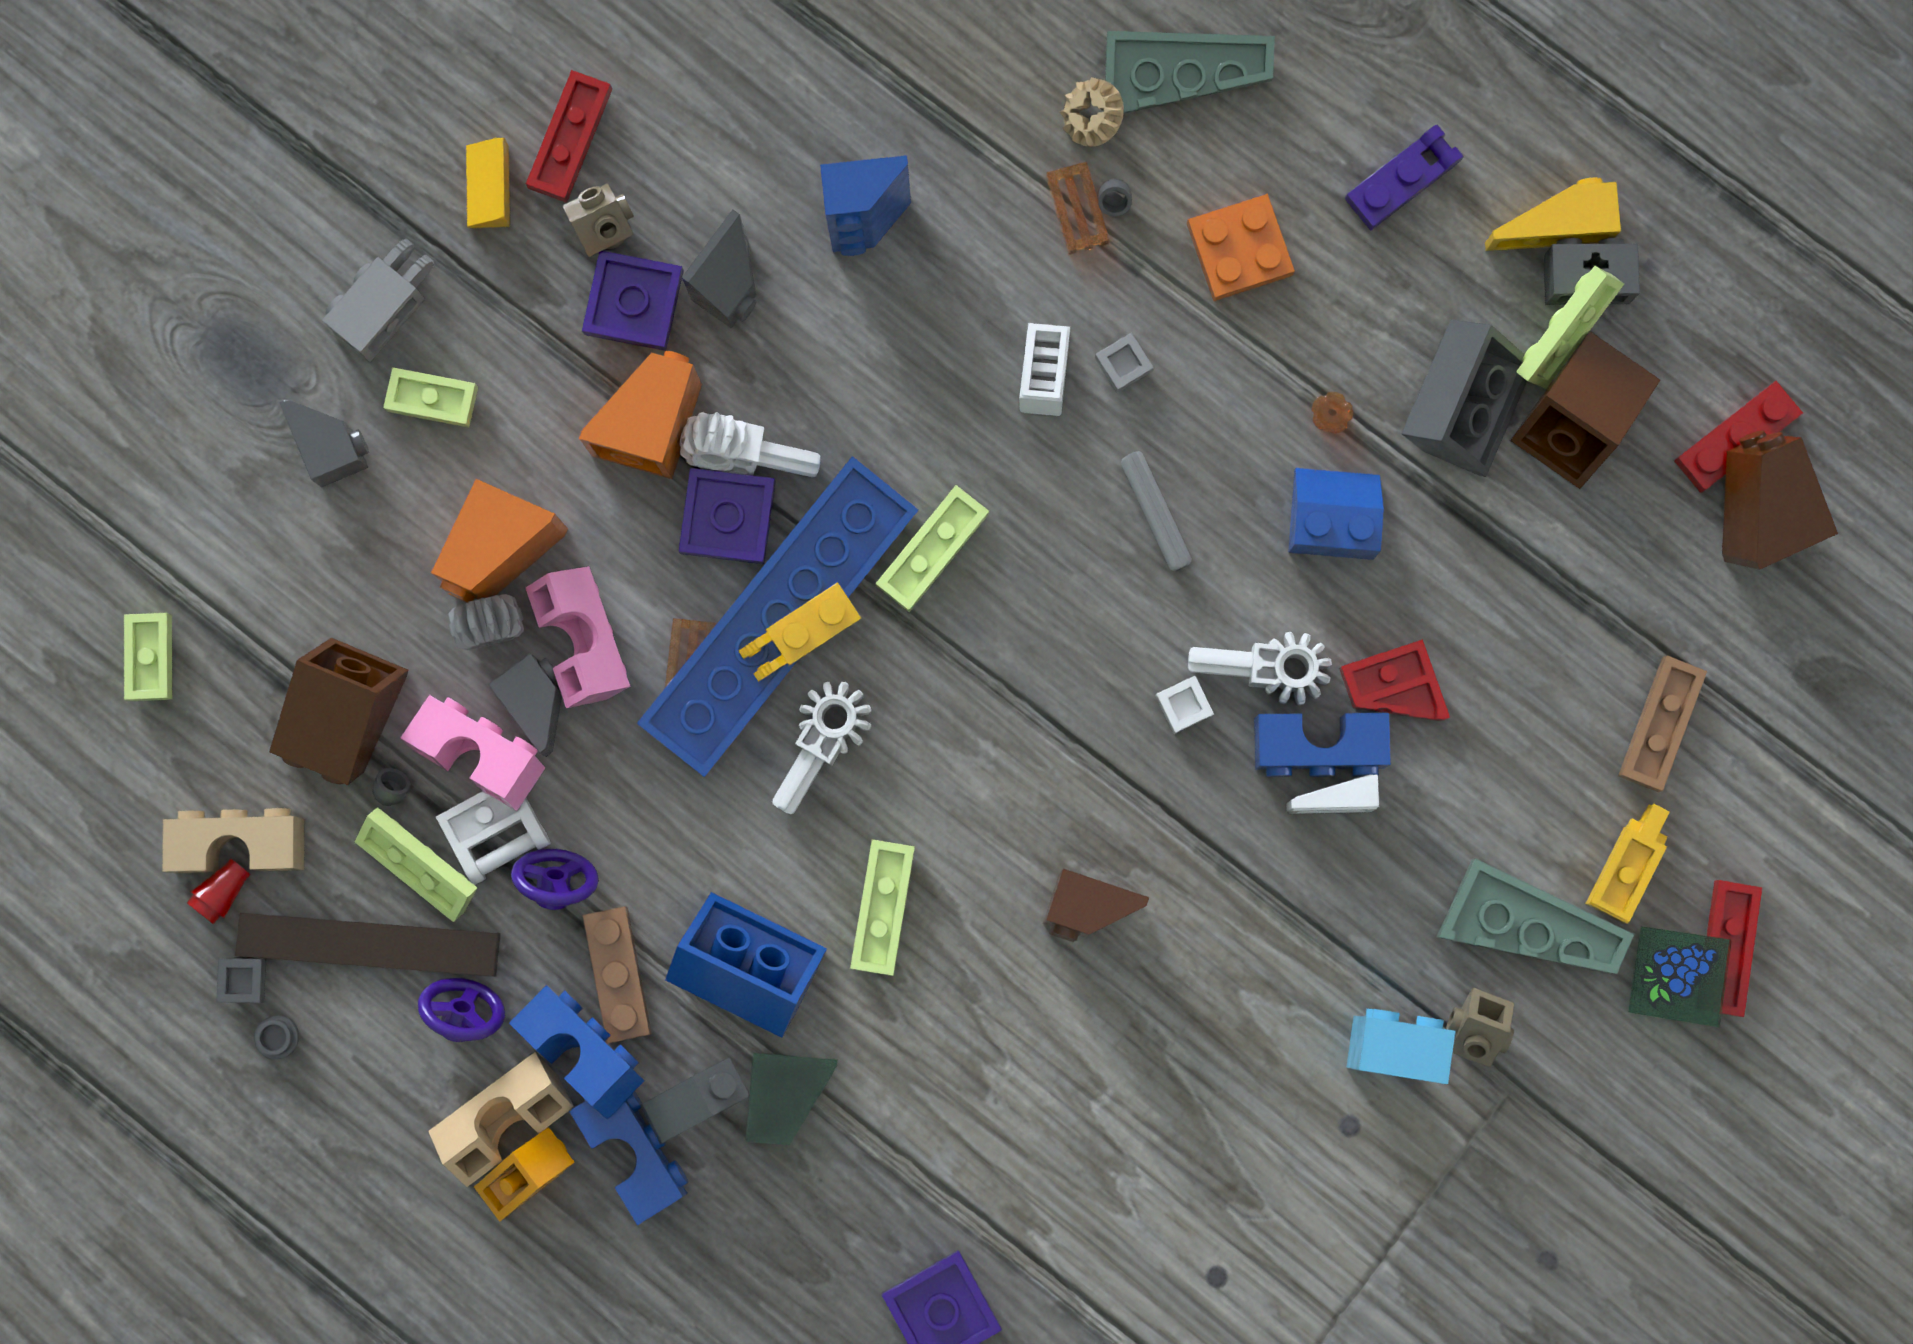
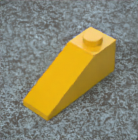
(1581, 212)

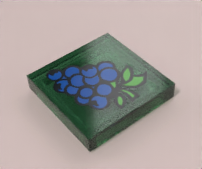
(1680, 976)

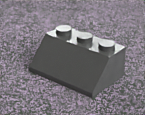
(1467, 397)

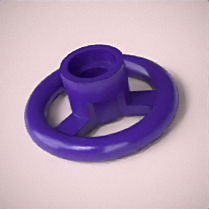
(553, 883)
(459, 1018)

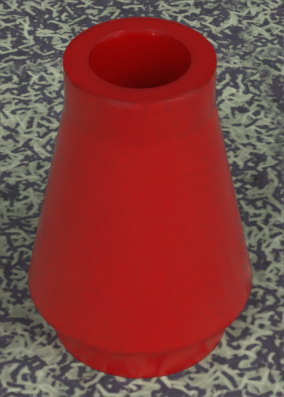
(218, 892)

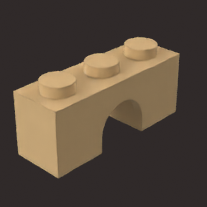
(195, 842)
(471, 1134)

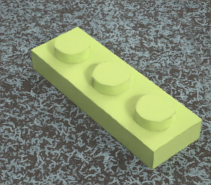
(1569, 327)
(932, 548)
(415, 864)
(882, 907)

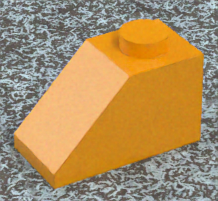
(524, 1173)

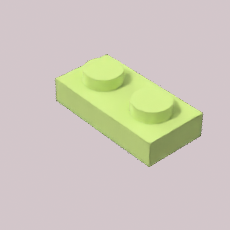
(430, 397)
(147, 657)

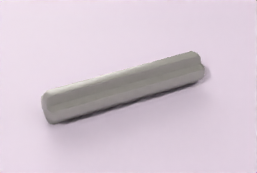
(1156, 511)

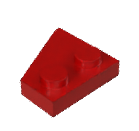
(1396, 683)

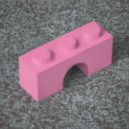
(573, 604)
(445, 732)

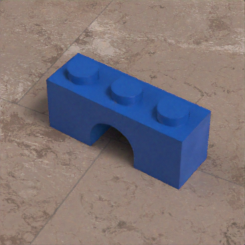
(1360, 746)
(602, 1074)
(655, 1180)

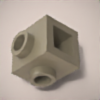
(600, 219)
(1480, 1036)

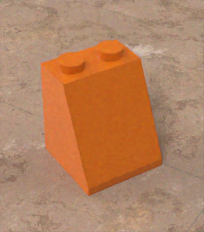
(646, 416)
(494, 542)

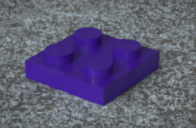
(632, 300)
(727, 516)
(942, 1305)

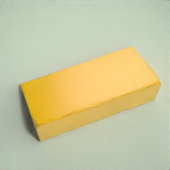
(488, 184)

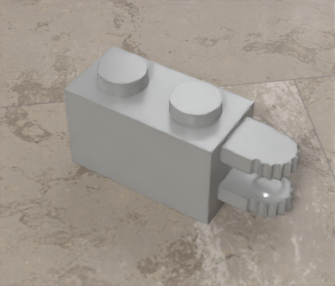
(378, 301)

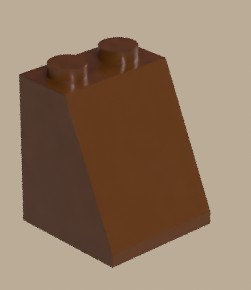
(1586, 410)
(1771, 501)
(336, 710)

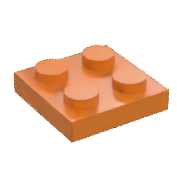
(1240, 247)

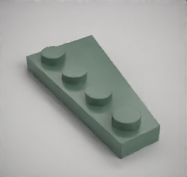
(1176, 67)
(1523, 920)

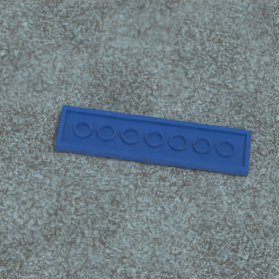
(831, 544)

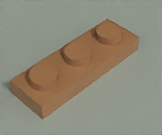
(1662, 723)
(617, 974)

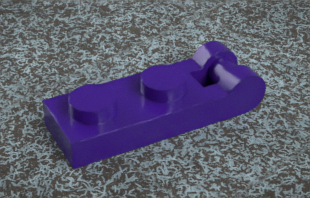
(1402, 178)

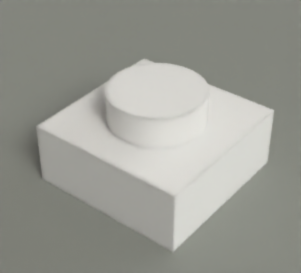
(1184, 704)

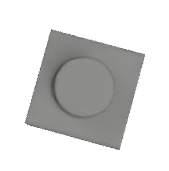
(1124, 362)

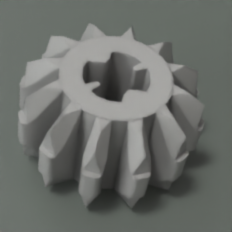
(486, 622)

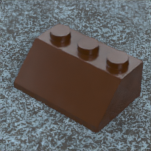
(1087, 905)

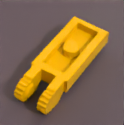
(804, 629)

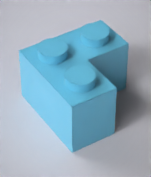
(1400, 1048)

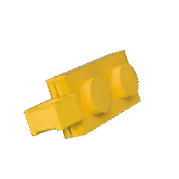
(1630, 865)

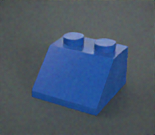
(1336, 514)

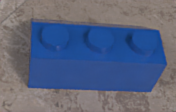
(864, 201)
(745, 964)

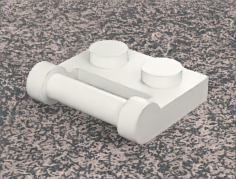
(482, 819)

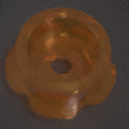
(1329, 423)

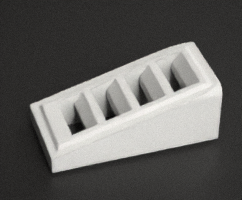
(1041, 395)
(1347, 797)

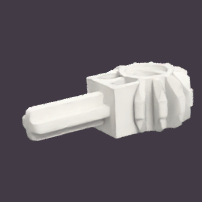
(737, 447)
(1266, 666)
(820, 743)

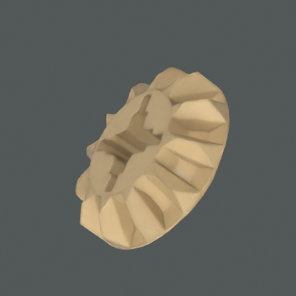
(1101, 126)

